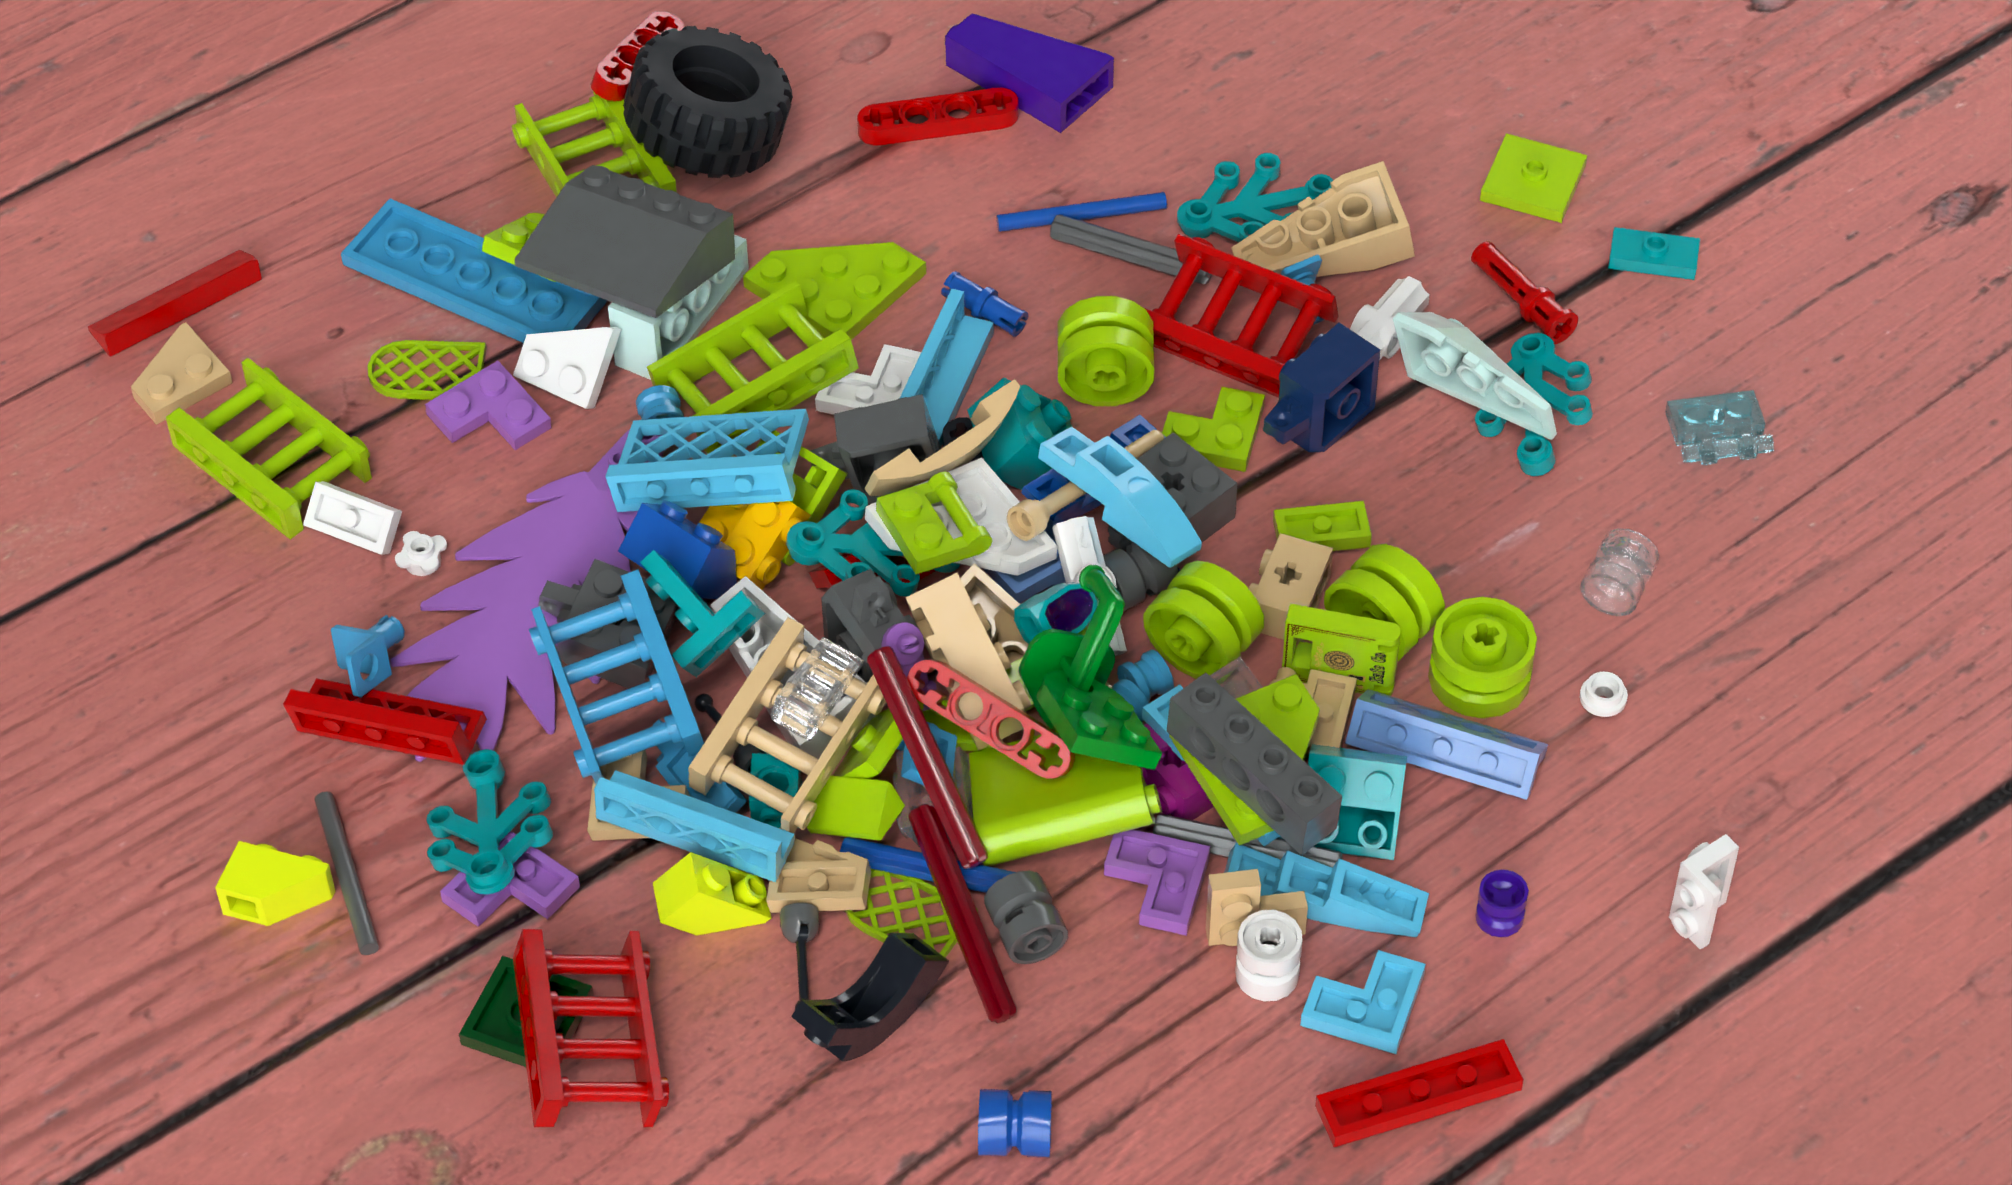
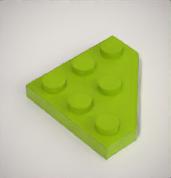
(840, 283)
(1290, 715)

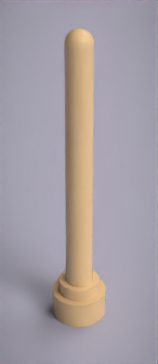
(1031, 516)

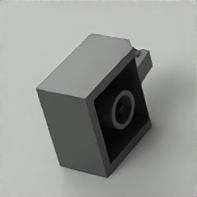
(878, 434)
(1195, 484)
(600, 589)
(859, 614)

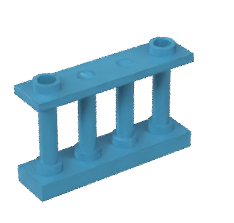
(647, 646)

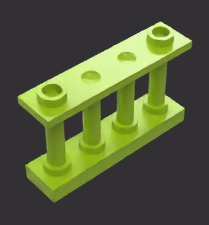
(634, 158)
(779, 388)
(254, 482)

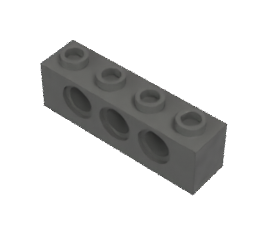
(1254, 763)

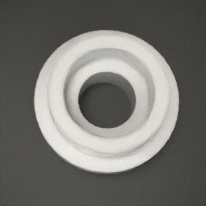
(1605, 685)

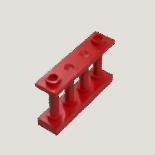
(1237, 357)
(547, 1049)

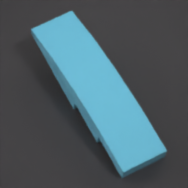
(1339, 894)

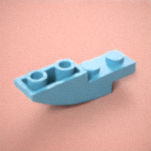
(1132, 496)

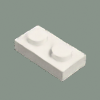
(352, 518)

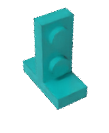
(710, 631)

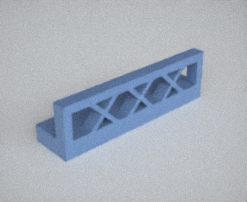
(1446, 743)

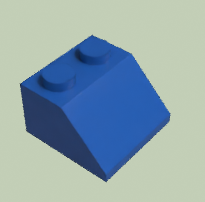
(689, 547)

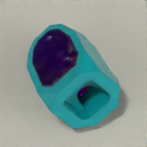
(1059, 607)

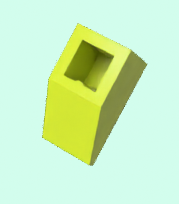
(272, 884)
(709, 897)

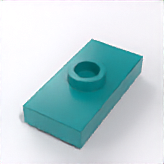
(1654, 253)

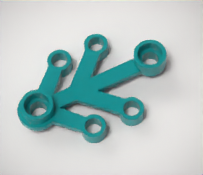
(1206, 215)
(1532, 356)
(863, 544)
(489, 868)

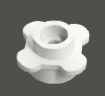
(422, 562)

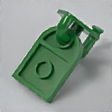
(1068, 681)

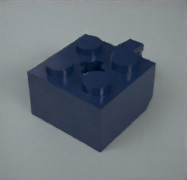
(1325, 390)

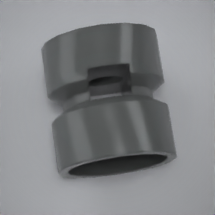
(1138, 574)
(1025, 917)

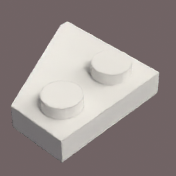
(568, 362)

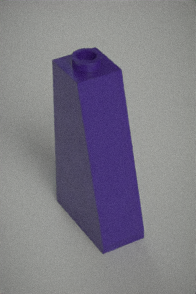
(1049, 75)

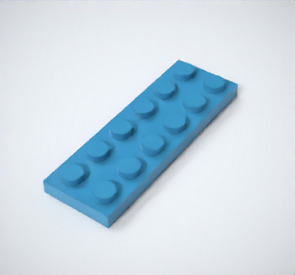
(452, 272)

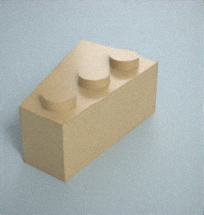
(958, 636)

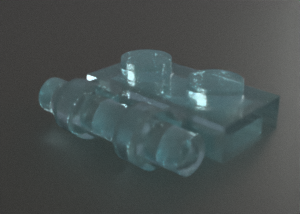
(1716, 418)

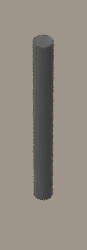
(346, 873)

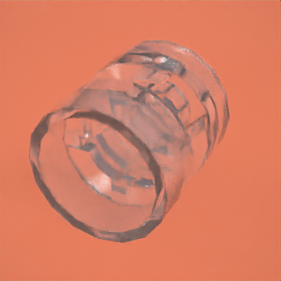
(1619, 572)

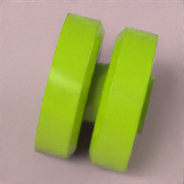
(1105, 351)
(1389, 588)
(1203, 619)
(1482, 657)

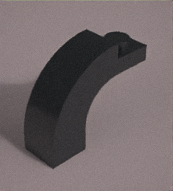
(877, 1001)

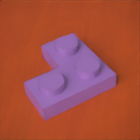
(490, 397)
(1168, 867)
(536, 882)

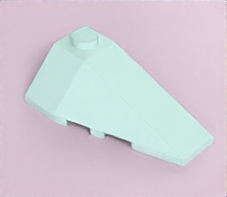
(1461, 365)

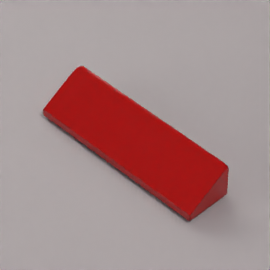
(176, 302)

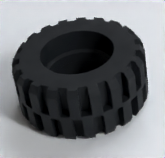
(707, 102)

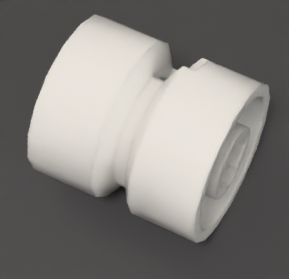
(1268, 955)

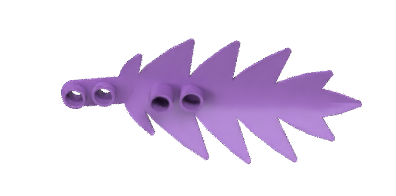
(495, 643)

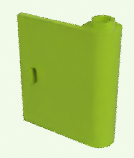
(1032, 815)

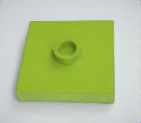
(1533, 178)
(872, 747)

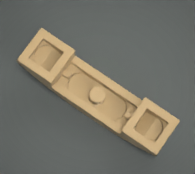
(906, 469)

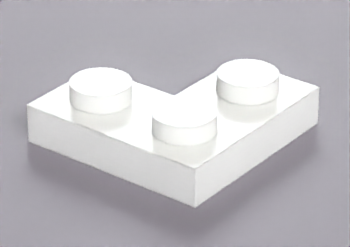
(862, 390)

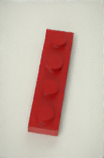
(1418, 1093)

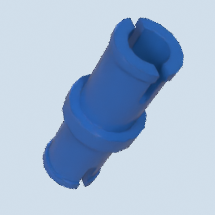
(986, 304)

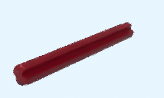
(927, 757)
(962, 914)

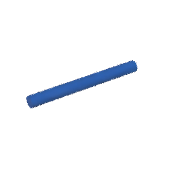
(1082, 211)

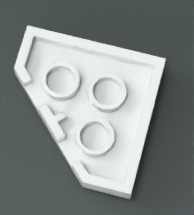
(988, 503)

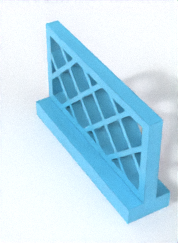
(713, 477)

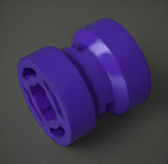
(1501, 903)

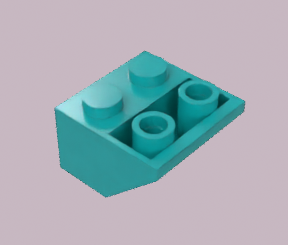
(1017, 442)
(1370, 798)

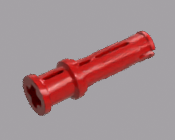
(1535, 302)

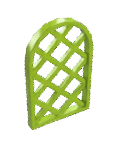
(424, 346)
(908, 882)

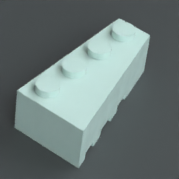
(650, 338)

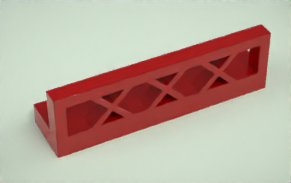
(384, 727)

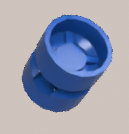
(1014, 1123)

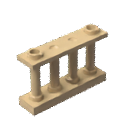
(740, 726)

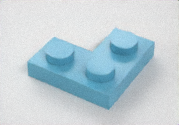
(1371, 1014)

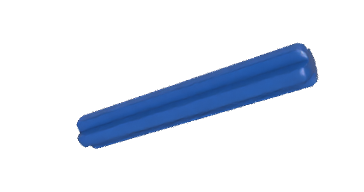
(913, 863)

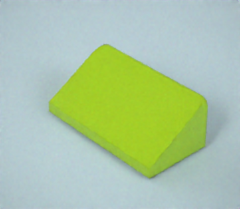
(856, 808)

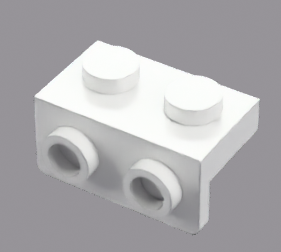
(1702, 888)

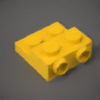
(756, 535)

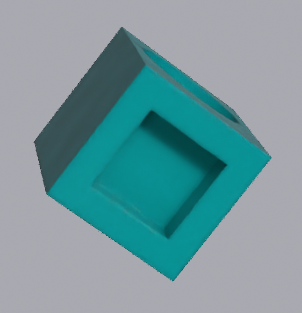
(778, 775)

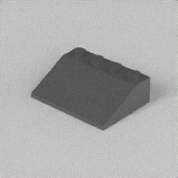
(628, 241)

